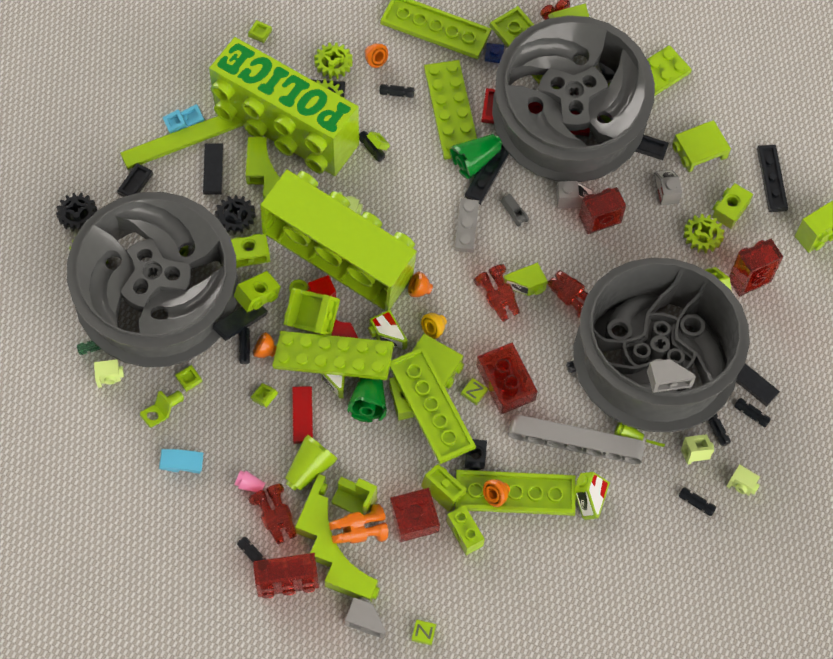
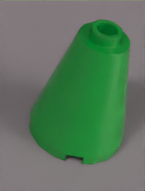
(475, 154)
(368, 400)

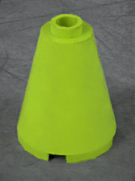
(308, 463)

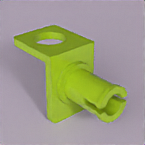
(162, 407)

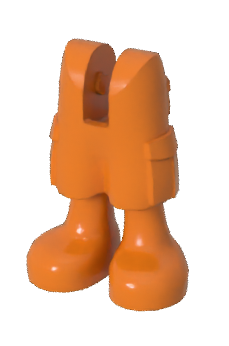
(354, 527)

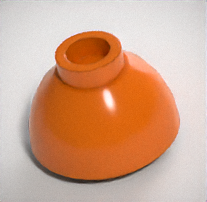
(376, 55)
(419, 285)
(264, 346)
(496, 492)

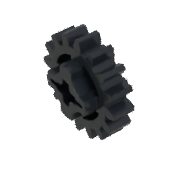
(242, 209)
(75, 211)

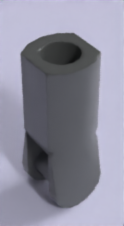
(513, 208)

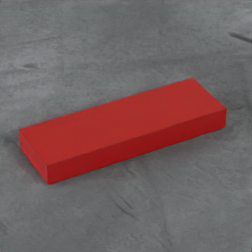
(302, 413)

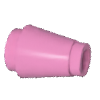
(249, 482)

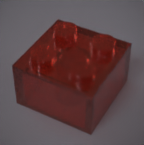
(602, 210)
(414, 514)

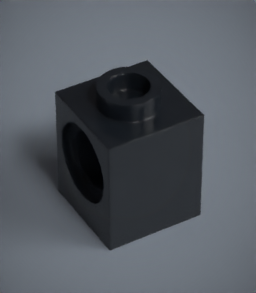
(476, 464)

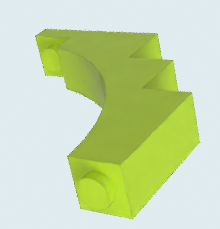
(258, 165)
(315, 525)

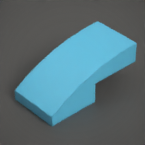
(179, 120)
(183, 460)

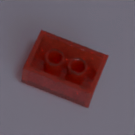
(755, 266)
(506, 378)
(286, 575)

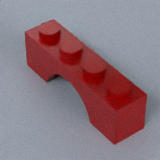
(325, 287)

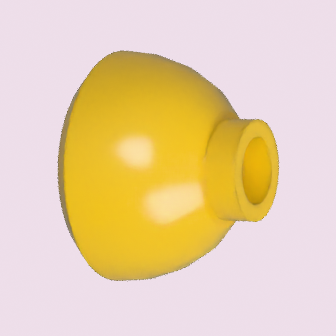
(433, 324)

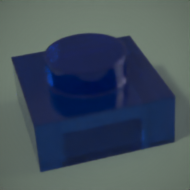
(494, 52)

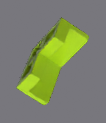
(355, 496)

